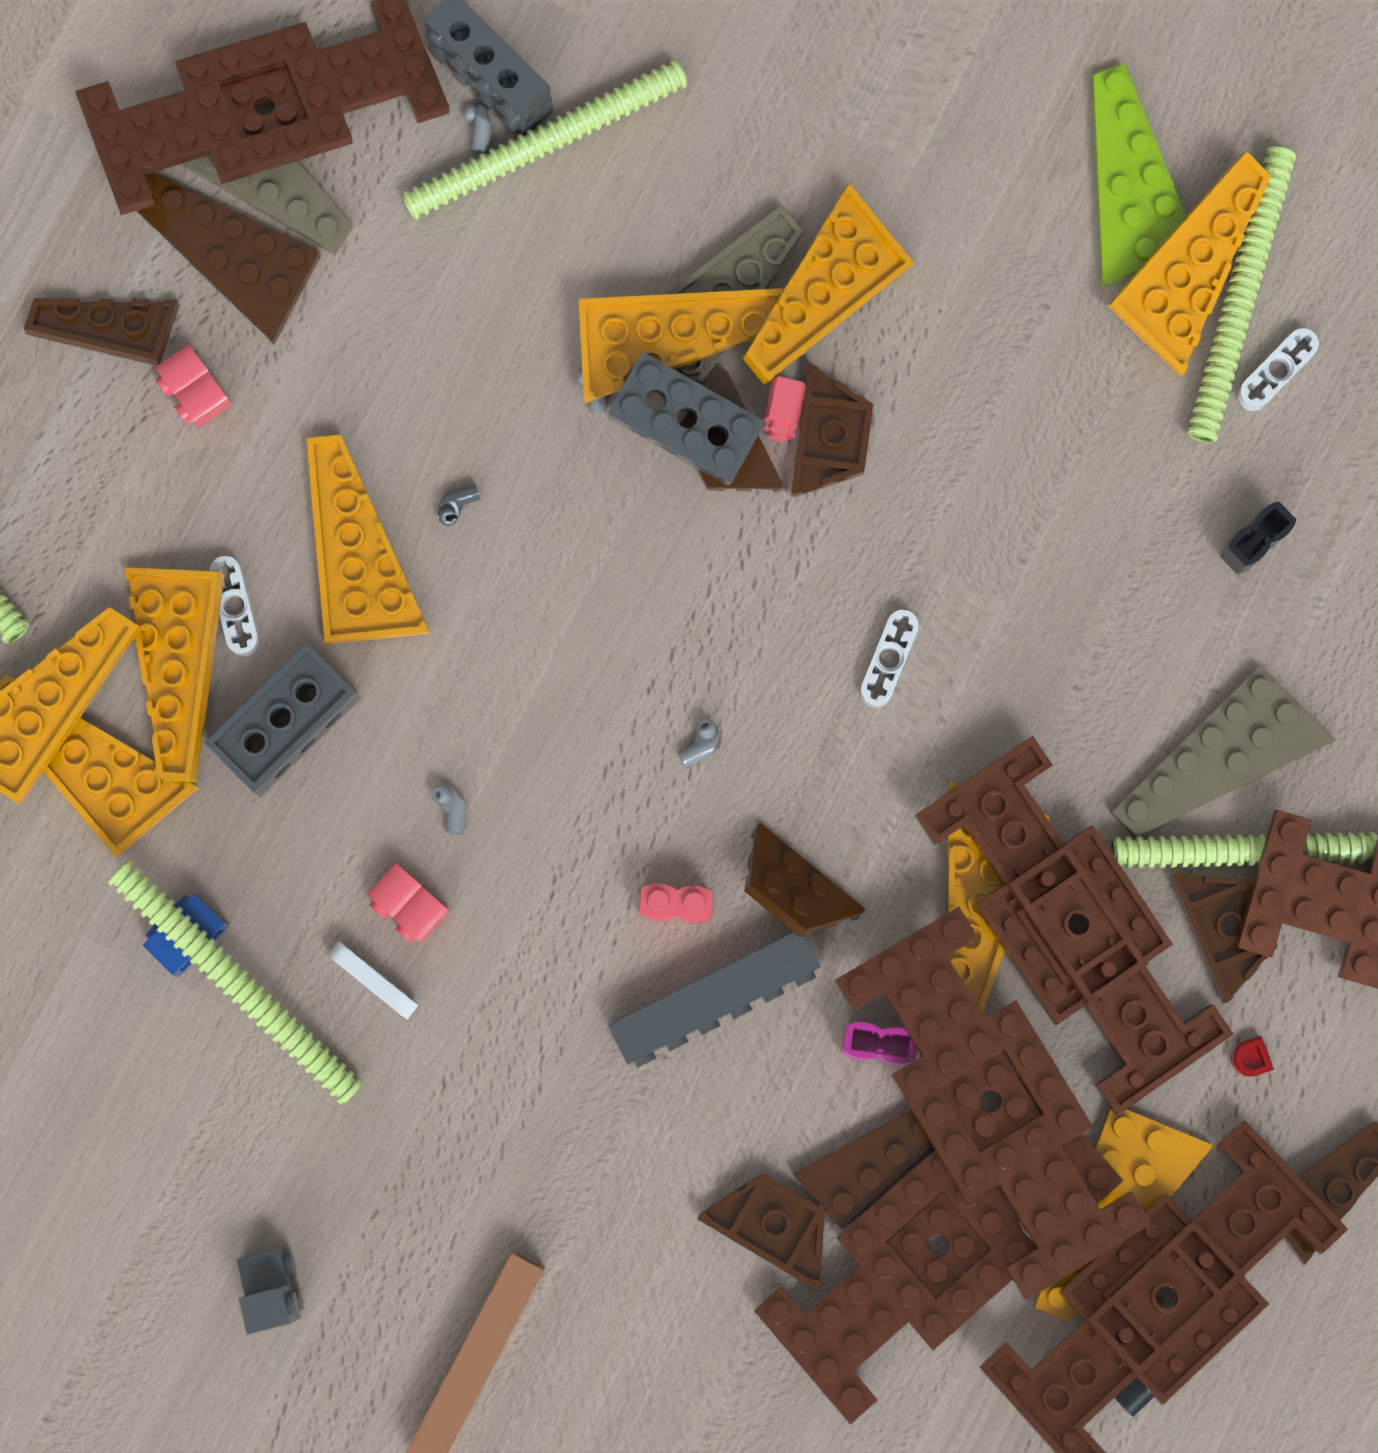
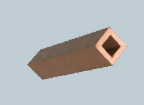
(477, 1356)

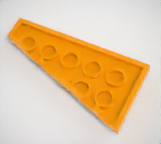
(50, 699)

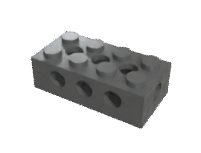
(488, 66)
(707, 408)
(259, 715)

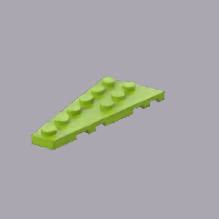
(1132, 181)

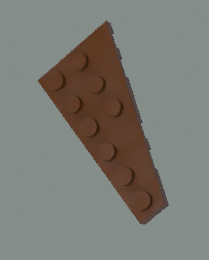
(237, 256)

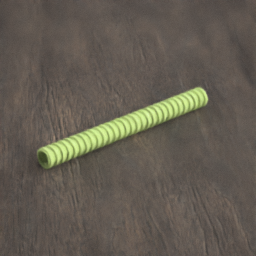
(545, 139)
(1240, 299)
(1235, 850)
(235, 982)

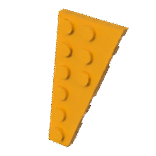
(838, 274)
(1184, 276)
(666, 327)
(358, 571)
(175, 658)
(112, 785)
(968, 882)
(1150, 1162)

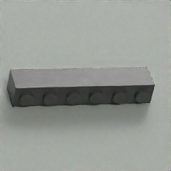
(714, 997)

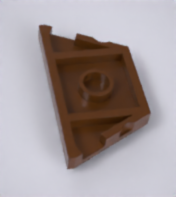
(831, 434)
(757, 468)
(794, 887)
(1215, 917)
(773, 1226)

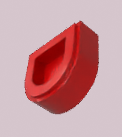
(1251, 1058)

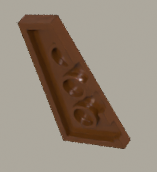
(120, 329)
(865, 1168)
(1340, 1180)

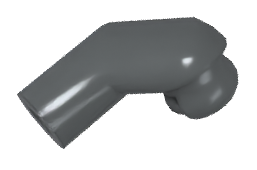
(453, 502)

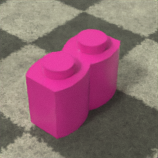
(869, 1042)

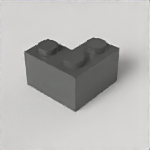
(269, 1290)

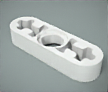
(1278, 383)
(231, 633)
(907, 638)
(373, 980)

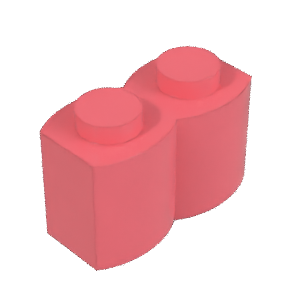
(192, 386)
(783, 409)
(408, 903)
(666, 903)

